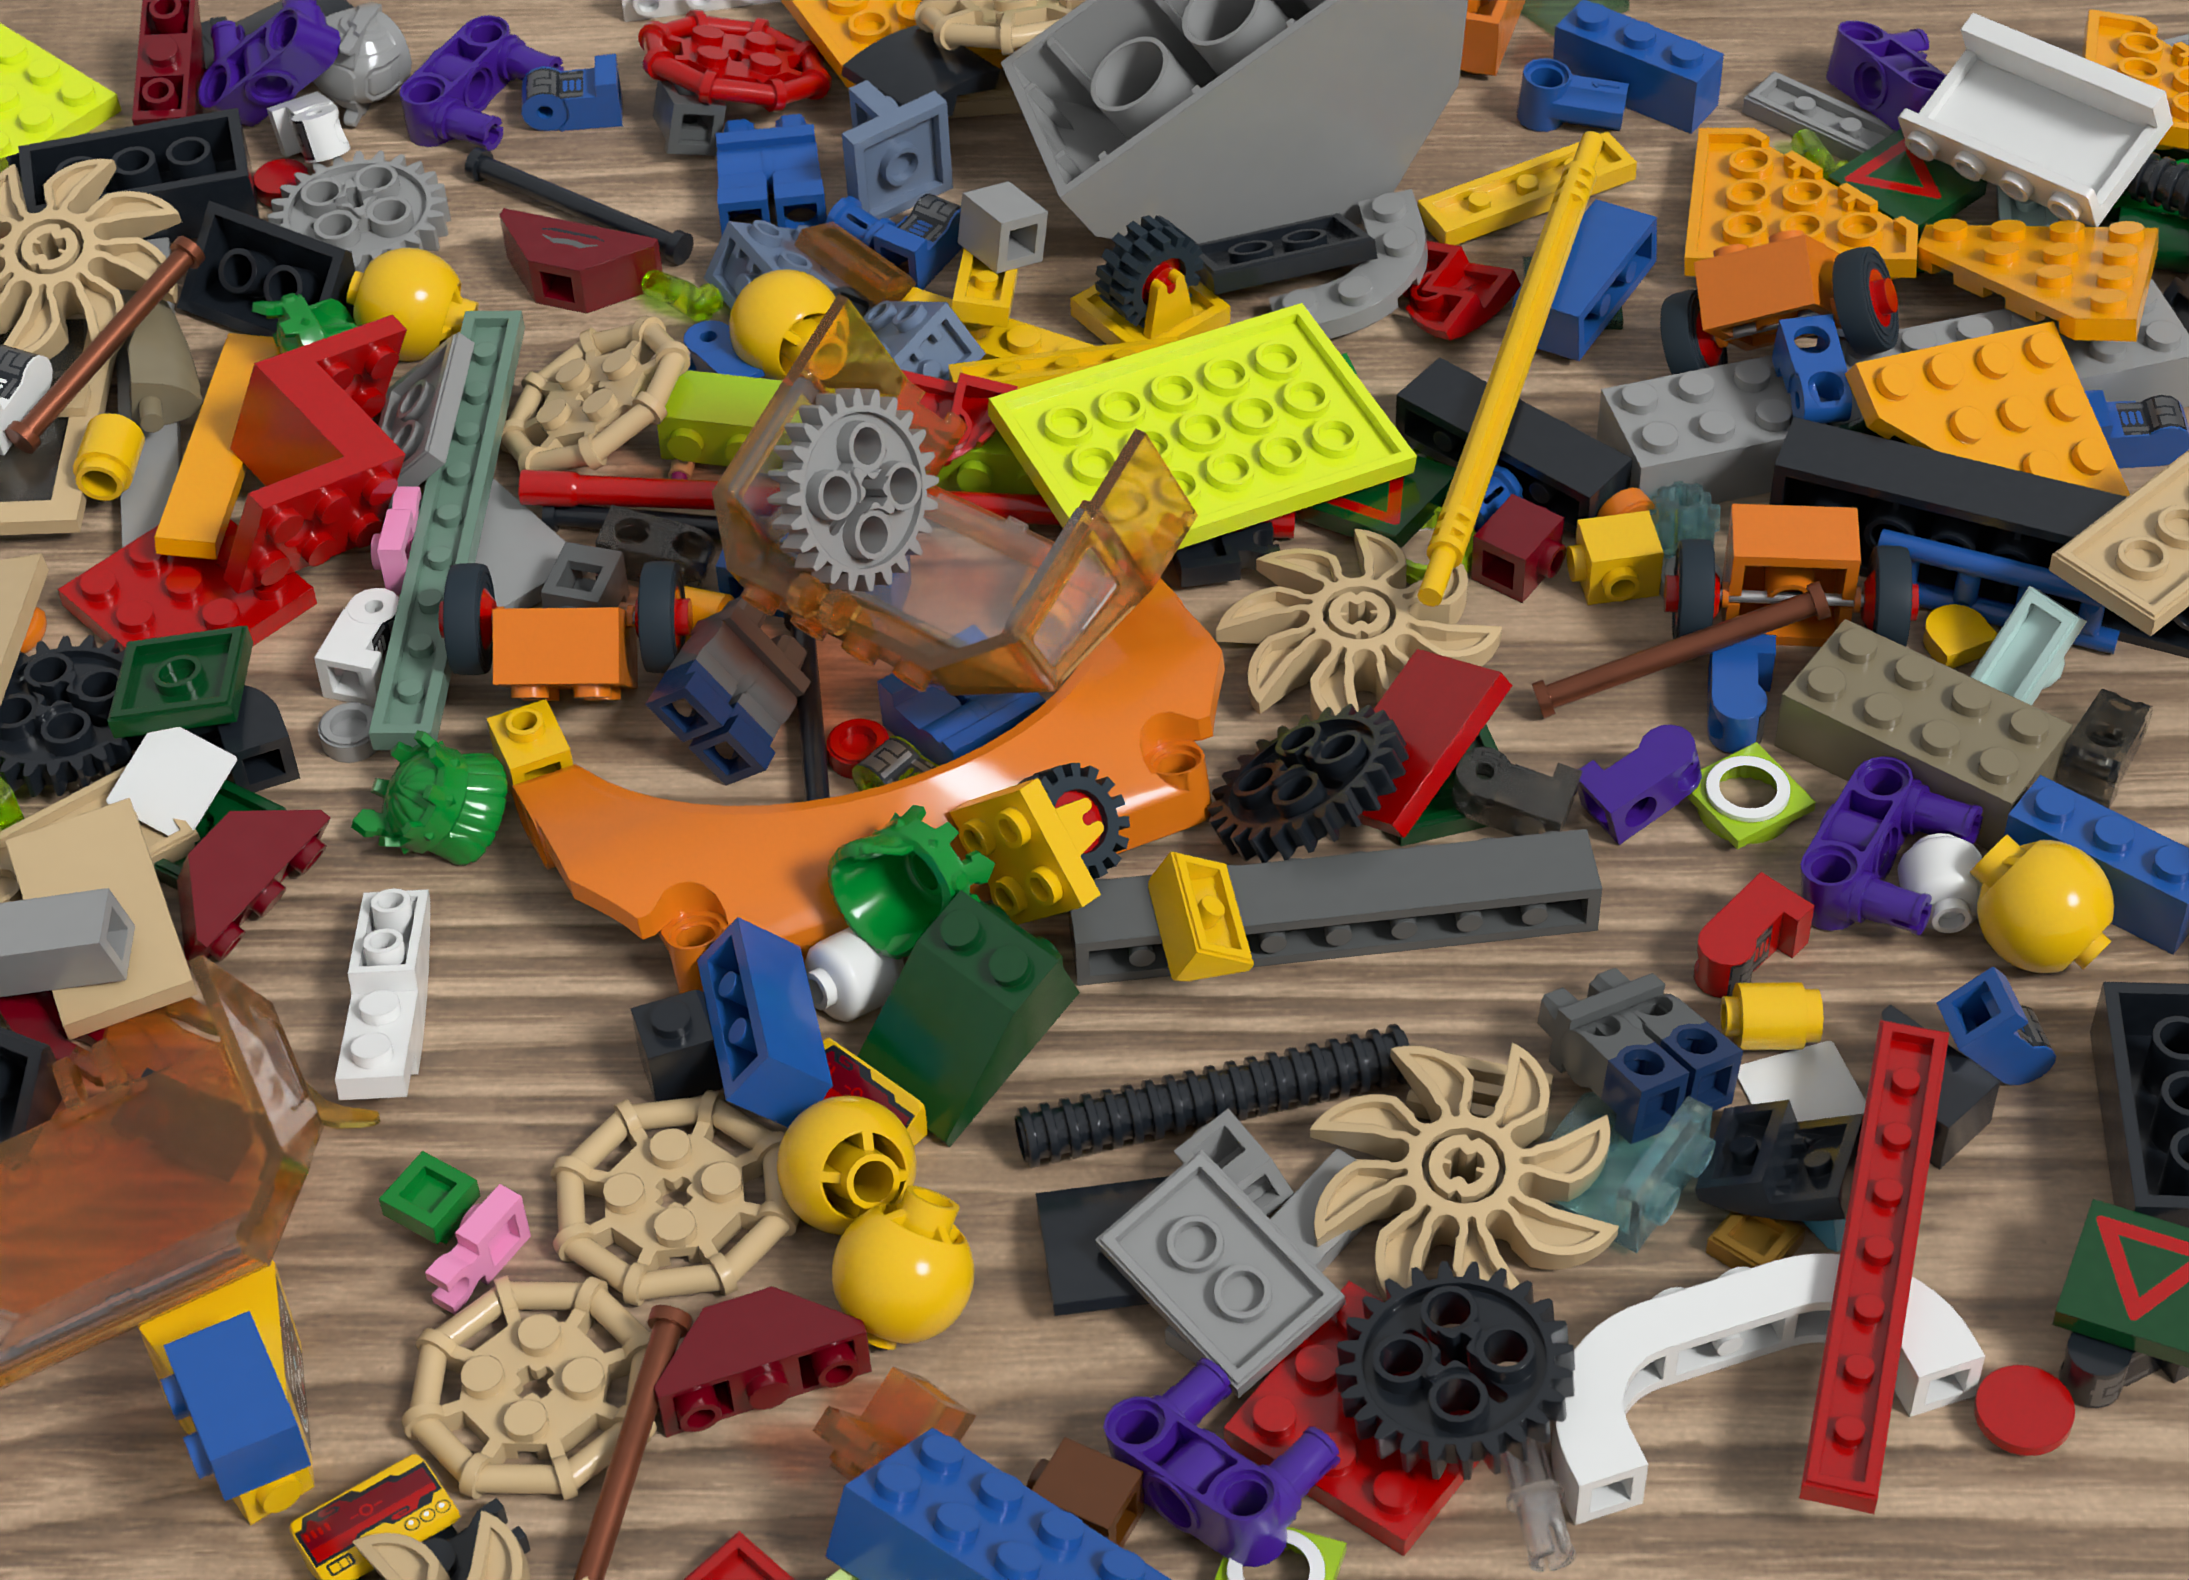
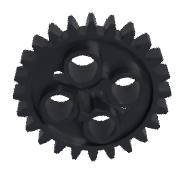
(58, 717)
(1308, 783)
(1455, 1370)

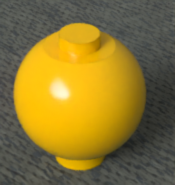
(417, 291)
(776, 319)
(2043, 904)
(844, 1161)
(904, 1269)

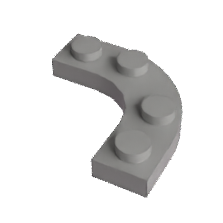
(1374, 285)

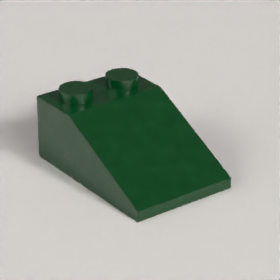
(965, 1013)

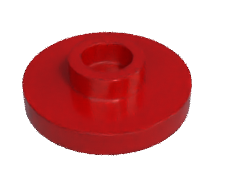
(2024, 1410)

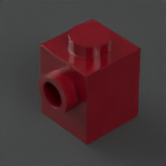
(1518, 548)

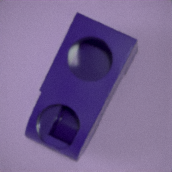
(1641, 783)

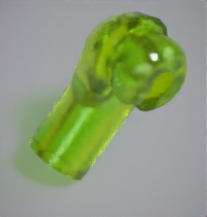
(1810, 147)
(683, 295)

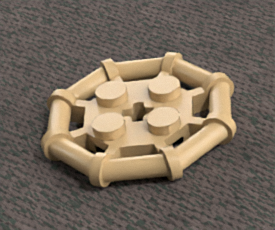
(989, 22)
(594, 397)
(663, 1166)
(500, 1368)

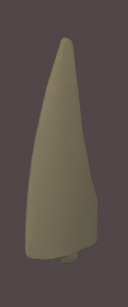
(162, 372)

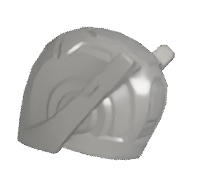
(369, 62)

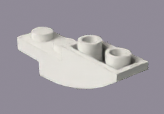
(387, 997)

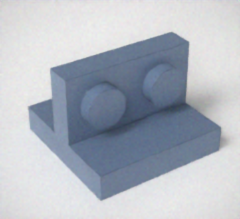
(896, 151)

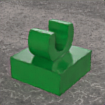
(430, 1198)

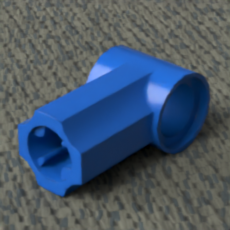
(1555, 96)

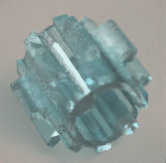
(1683, 513)

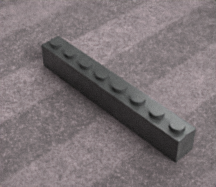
(1363, 904)

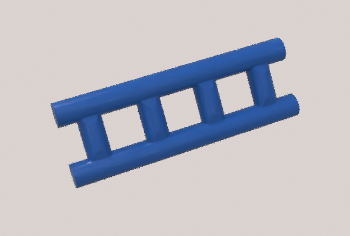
(1975, 565)

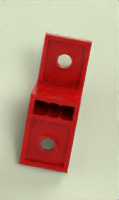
(316, 452)

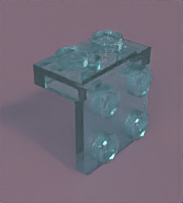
(1641, 1179)

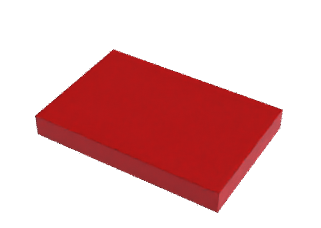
(1439, 712)

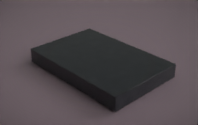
(1283, 253)

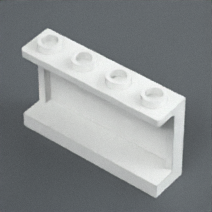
(2039, 122)

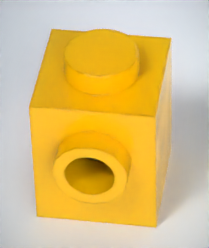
(1616, 558)
(528, 742)

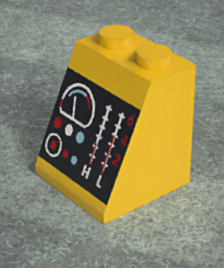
(270, 1310)

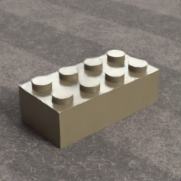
(1953, 732)

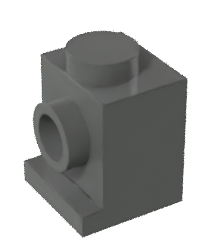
(687, 122)
(569, 589)

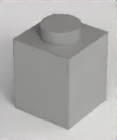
(1002, 227)

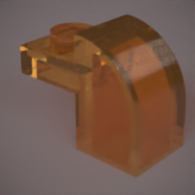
(896, 1415)

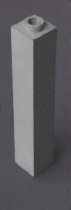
(63, 942)

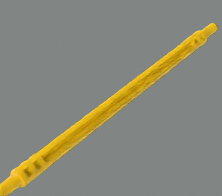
(1509, 371)

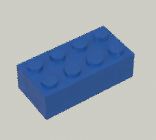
(957, 1517)

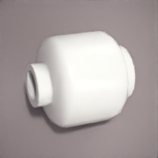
(1942, 868)
(849, 976)

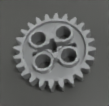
(366, 206)
(853, 489)

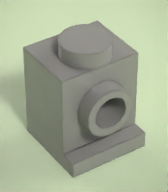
(1240, 1159)

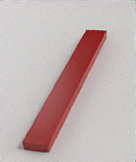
(1875, 1270)

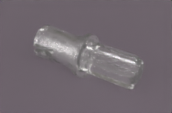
(1537, 1504)

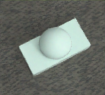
(2030, 647)

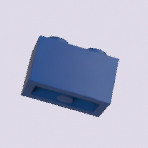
(236, 1406)

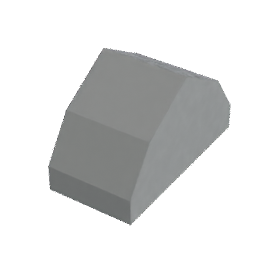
(1234, 106)

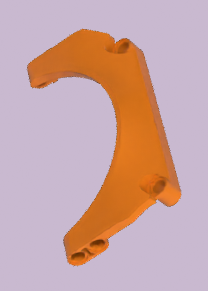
(700, 866)

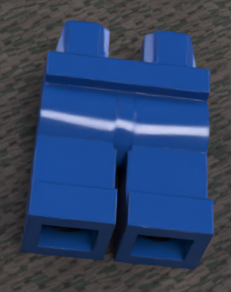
(766, 163)
(949, 725)

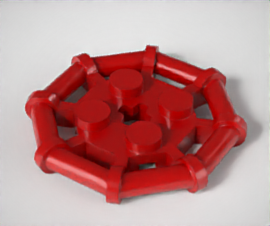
(734, 60)

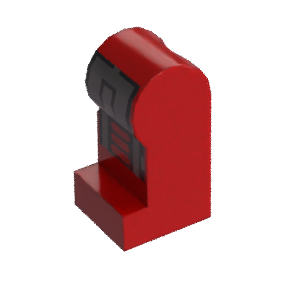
(1748, 932)

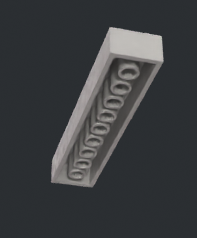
(1732, 418)

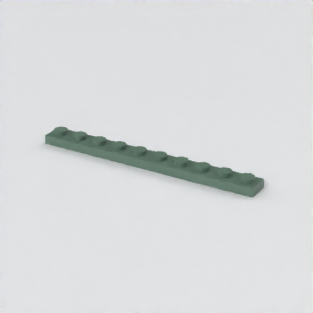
(447, 534)

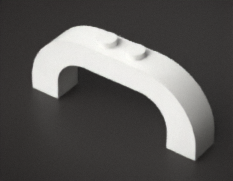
(1715, 1327)

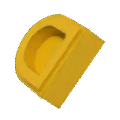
(1957, 635)

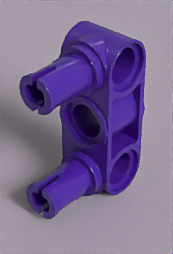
(268, 63)
(1883, 69)
(462, 78)
(1860, 841)
(1205, 1483)

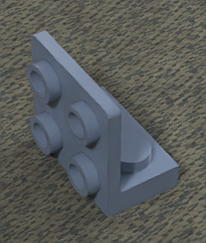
(756, 249)
(923, 336)

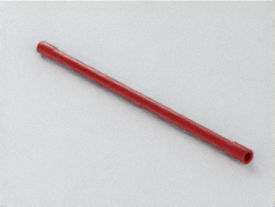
(573, 489)

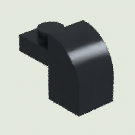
(257, 741)

